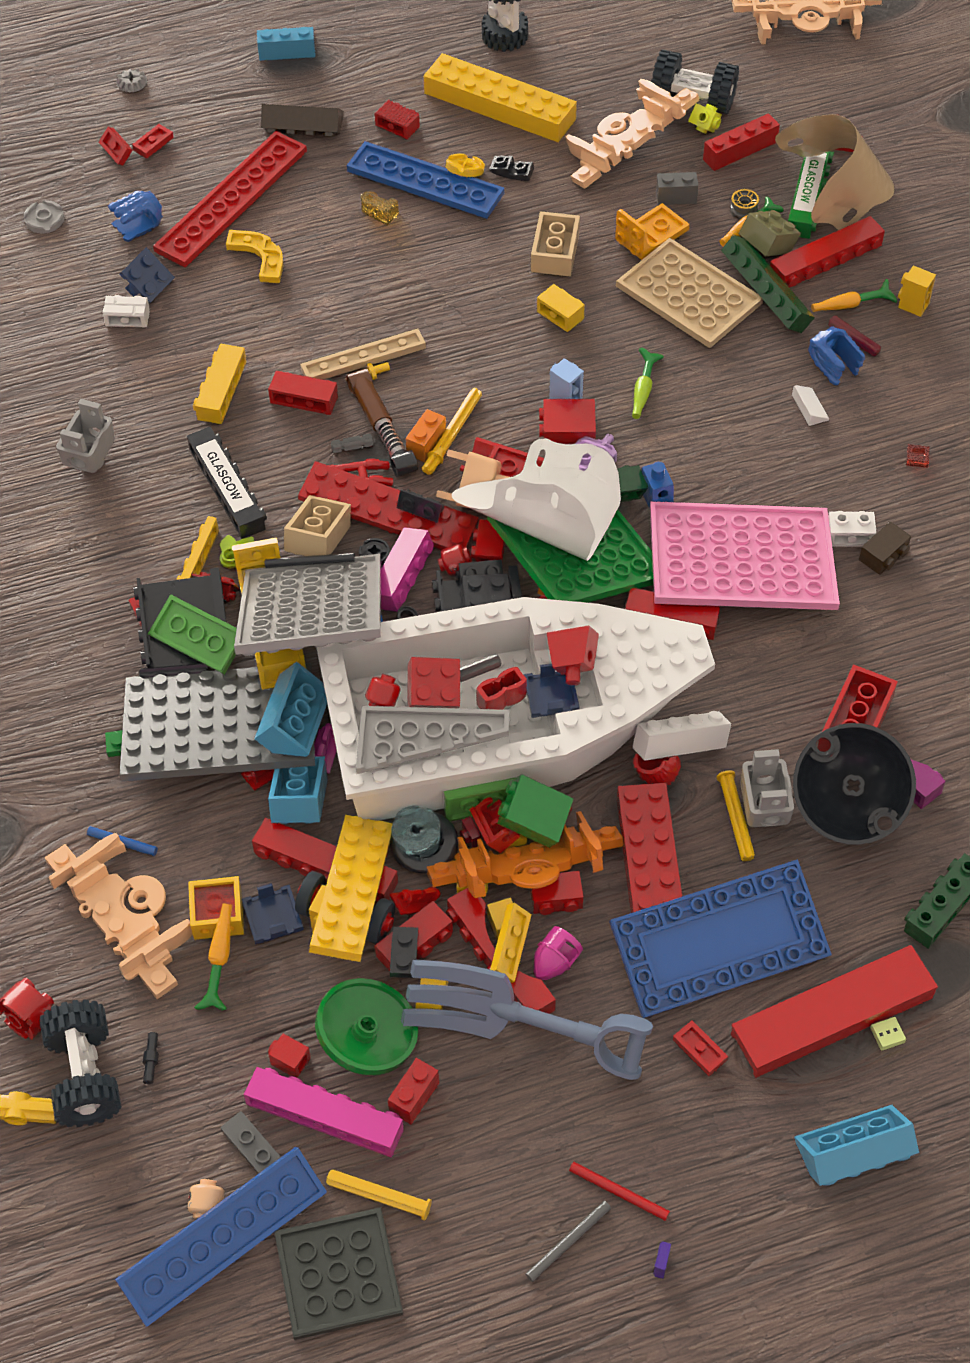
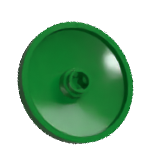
(363, 1027)

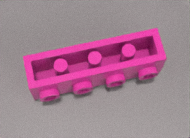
(403, 566)

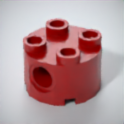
(24, 1007)

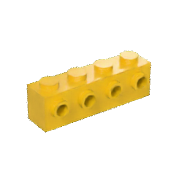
(220, 383)

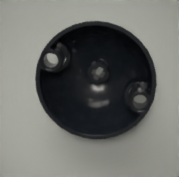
(859, 755)

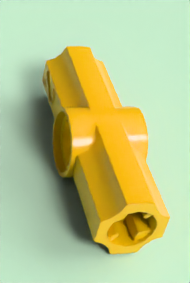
(22, 1108)

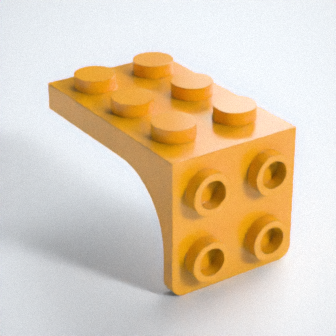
(649, 230)

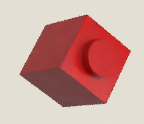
(289, 1055)

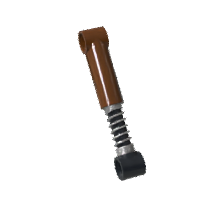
(362, 387)

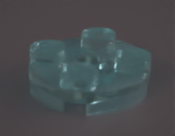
(412, 842)

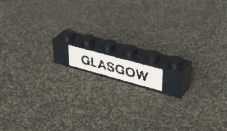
(226, 482)

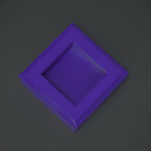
(662, 1259)

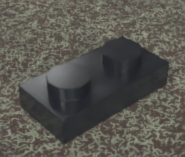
(403, 951)

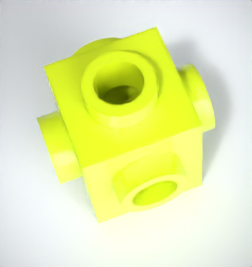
(705, 118)

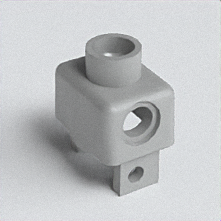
(81, 444)
(771, 792)

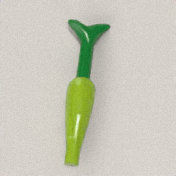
(644, 383)

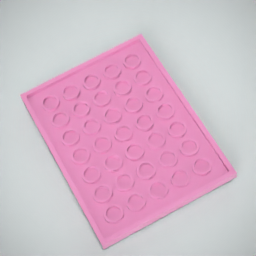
(742, 556)

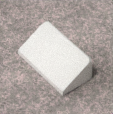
(809, 405)

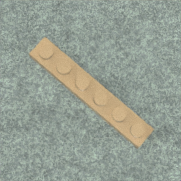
(362, 355)

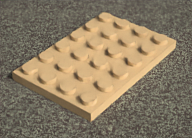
(689, 292)

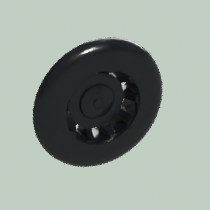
(419, 862)

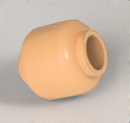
(204, 1197)

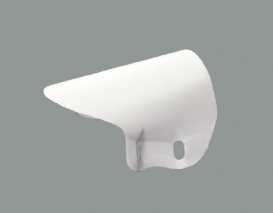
(553, 500)

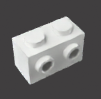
(851, 528)

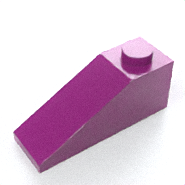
(928, 784)

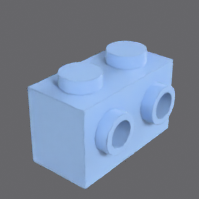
(566, 381)

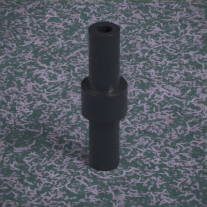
(150, 1058)

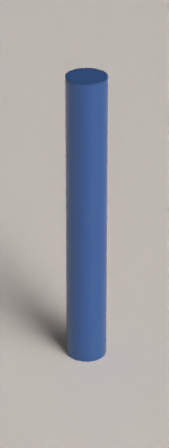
(129, 843)

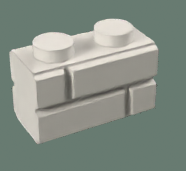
(126, 311)

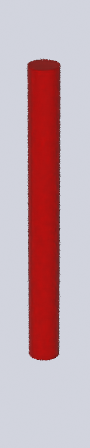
(619, 1191)

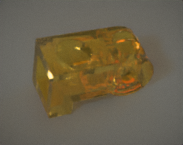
(378, 207)

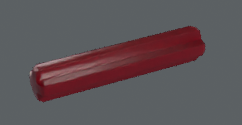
(859, 338)

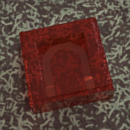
(917, 456)

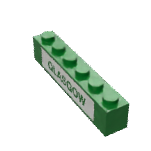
(808, 189)

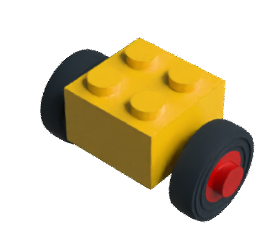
(310, 898)

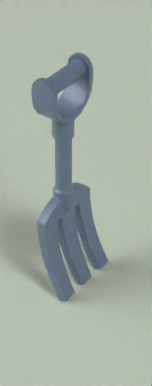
(501, 1008)

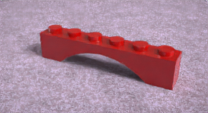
(470, 917)

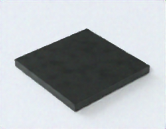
(338, 1273)

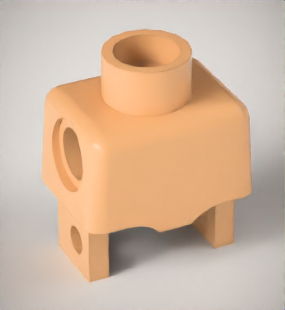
(476, 470)

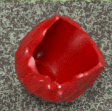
(657, 770)

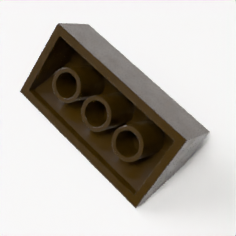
(301, 119)

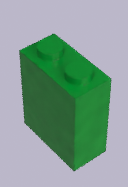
(534, 810)

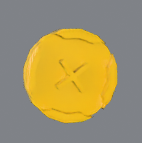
(464, 166)

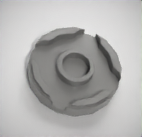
(44, 217)

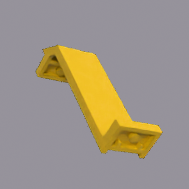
(253, 556)

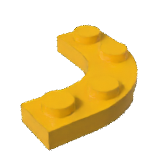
(263, 247)

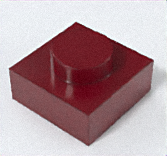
(470, 832)

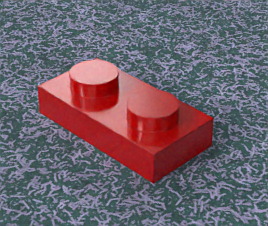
(152, 141)
(115, 146)
(700, 1048)

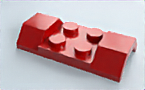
(510, 458)

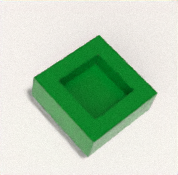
(113, 743)

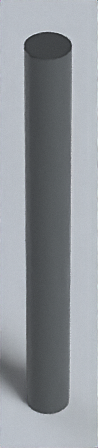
(567, 1241)

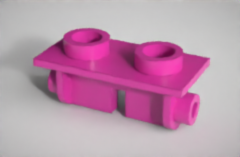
(326, 745)

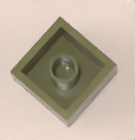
(769, 233)

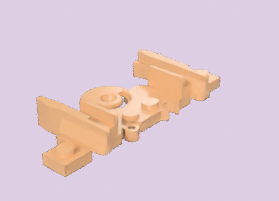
(769, 11)
(608, 149)
(104, 899)

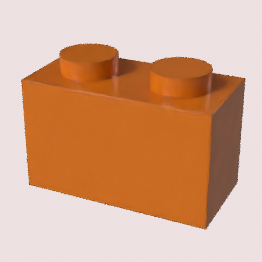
(426, 434)

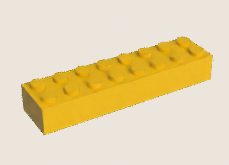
(500, 97)

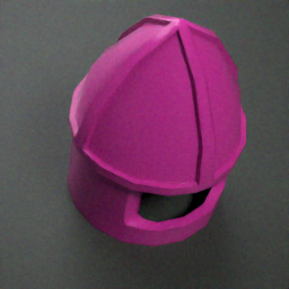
(554, 955)

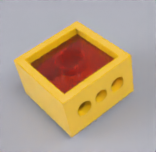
(206, 905)

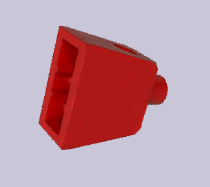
(573, 651)

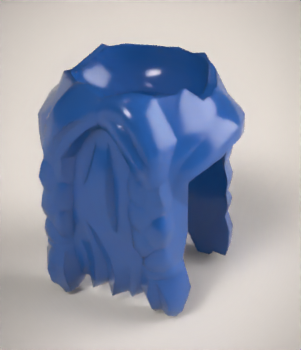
(137, 214)
(824, 350)

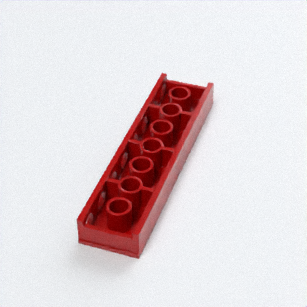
(833, 1010)

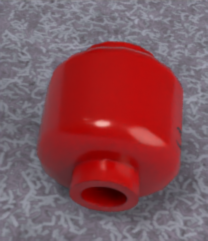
(452, 557)
(383, 691)

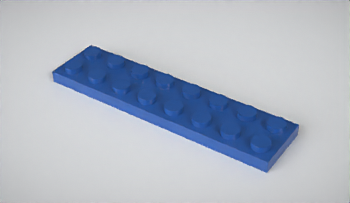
(425, 179)
(220, 1236)

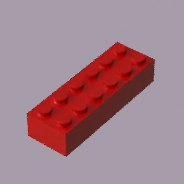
(648, 845)

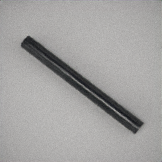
(309, 560)

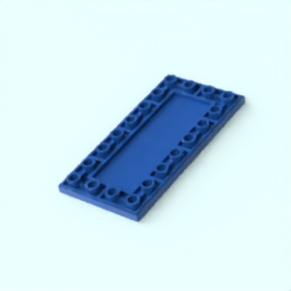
(719, 938)

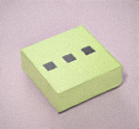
(888, 1033)

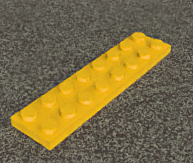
(351, 889)

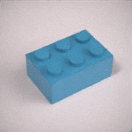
(298, 793)

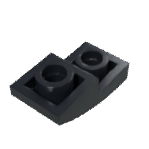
(506, 167)

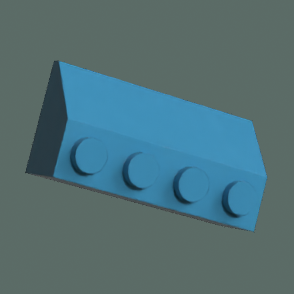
(293, 713)
(857, 1145)

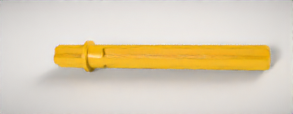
(436, 456)

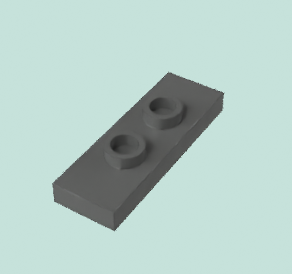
(249, 1142)

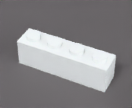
(681, 735)

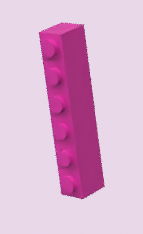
(324, 1111)

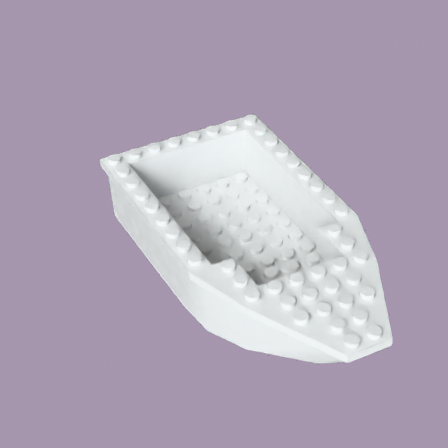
(636, 672)

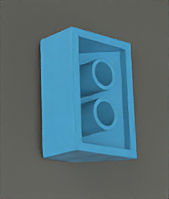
(286, 43)

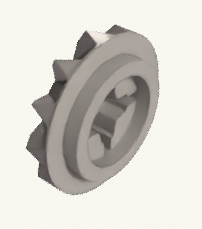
(138, 82)

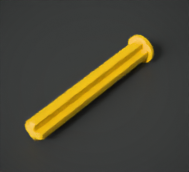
(736, 814)
(379, 1193)

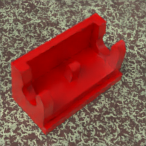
(494, 834)

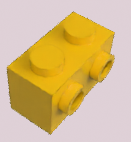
(916, 290)
(560, 308)

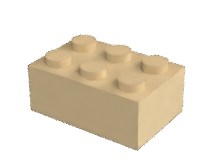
(555, 243)
(317, 527)

